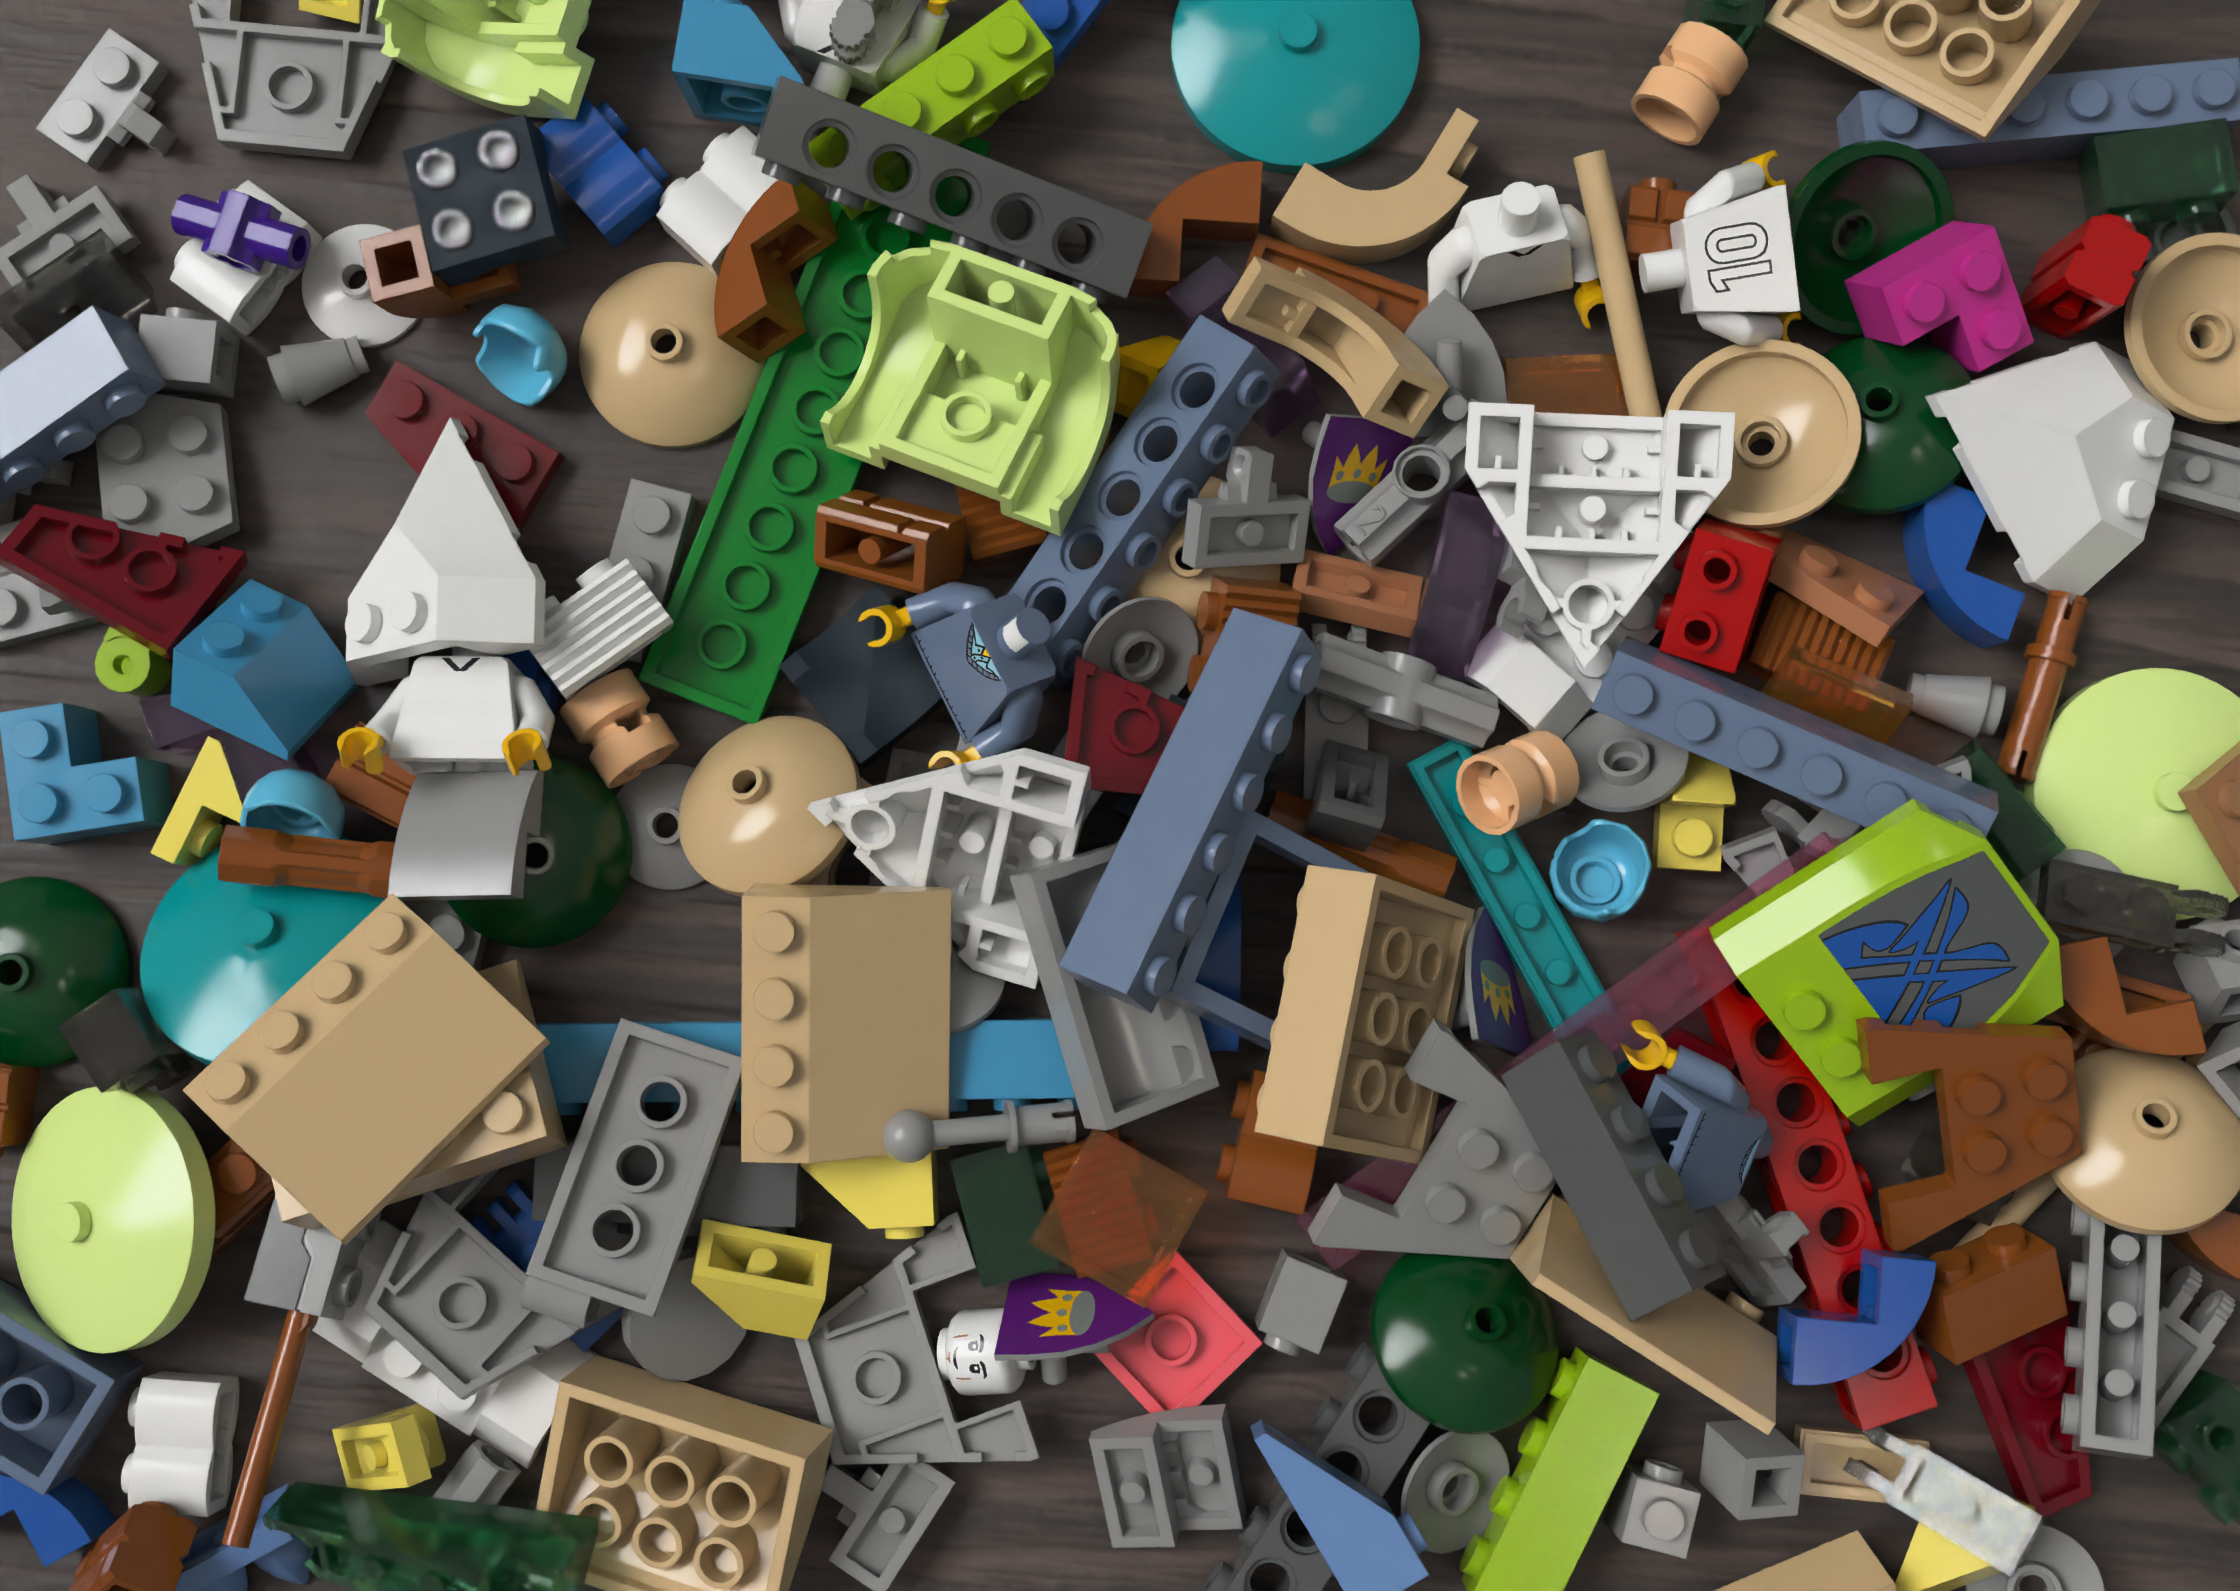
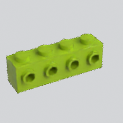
(956, 90)
(1561, 1480)

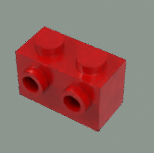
(1717, 594)

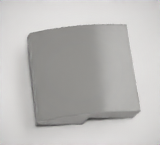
(466, 835)
(1168, 1475)

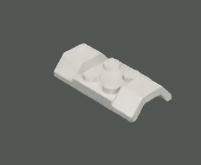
(1540, 673)
(507, 1414)

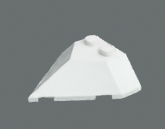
(2062, 460)
(1595, 501)
(445, 574)
(971, 833)

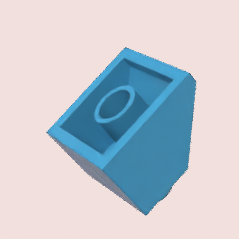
(727, 62)
(261, 671)

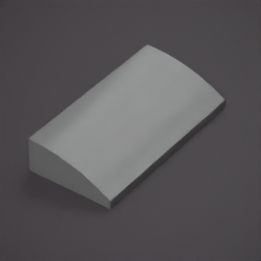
(1114, 1053)

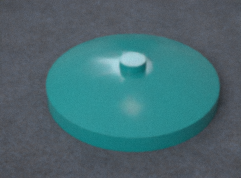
(1294, 76)
(233, 950)

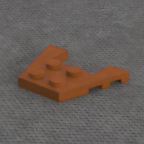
(2001, 1109)

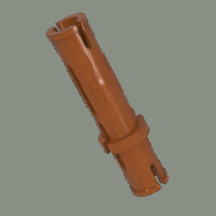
(2046, 669)

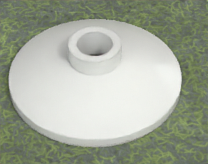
(343, 310)

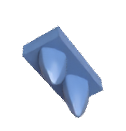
(222, 1567)

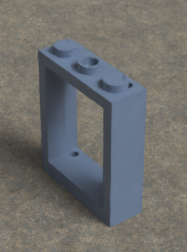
(1204, 1001)

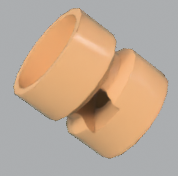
(1685, 90)
(616, 723)
(1517, 782)

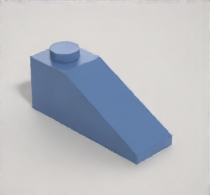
(1345, 1519)

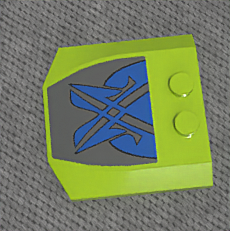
(1894, 929)

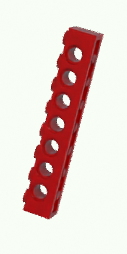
(1904, 1378)

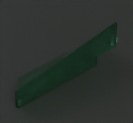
(432, 1543)

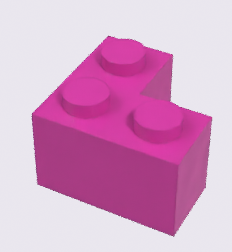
(1949, 287)

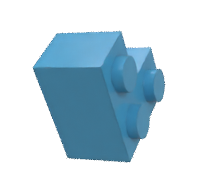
(65, 789)

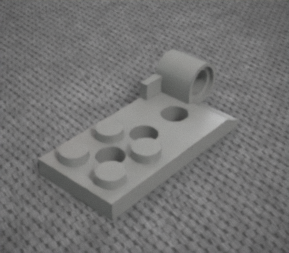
(569, 1264)

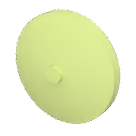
(2118, 767)
(113, 1219)

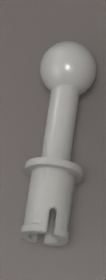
(912, 1135)

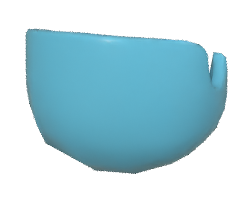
(521, 353)
(294, 804)
(1600, 870)

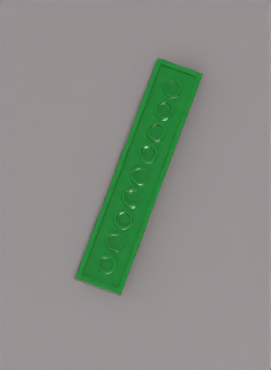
(755, 547)

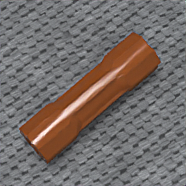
(1386, 855)
(280, 859)

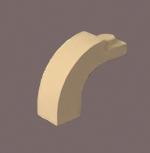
(1382, 223)
(1343, 336)

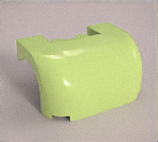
(495, 51)
(982, 380)

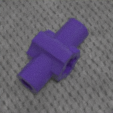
(241, 231)

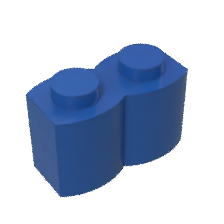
(601, 172)

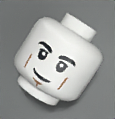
(968, 1352)

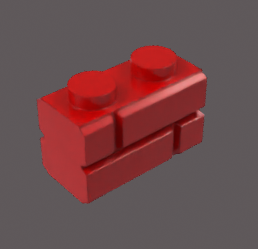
(2084, 276)

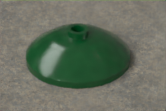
(1888, 202)
(1903, 449)
(583, 870)
(69, 958)
(1441, 1358)

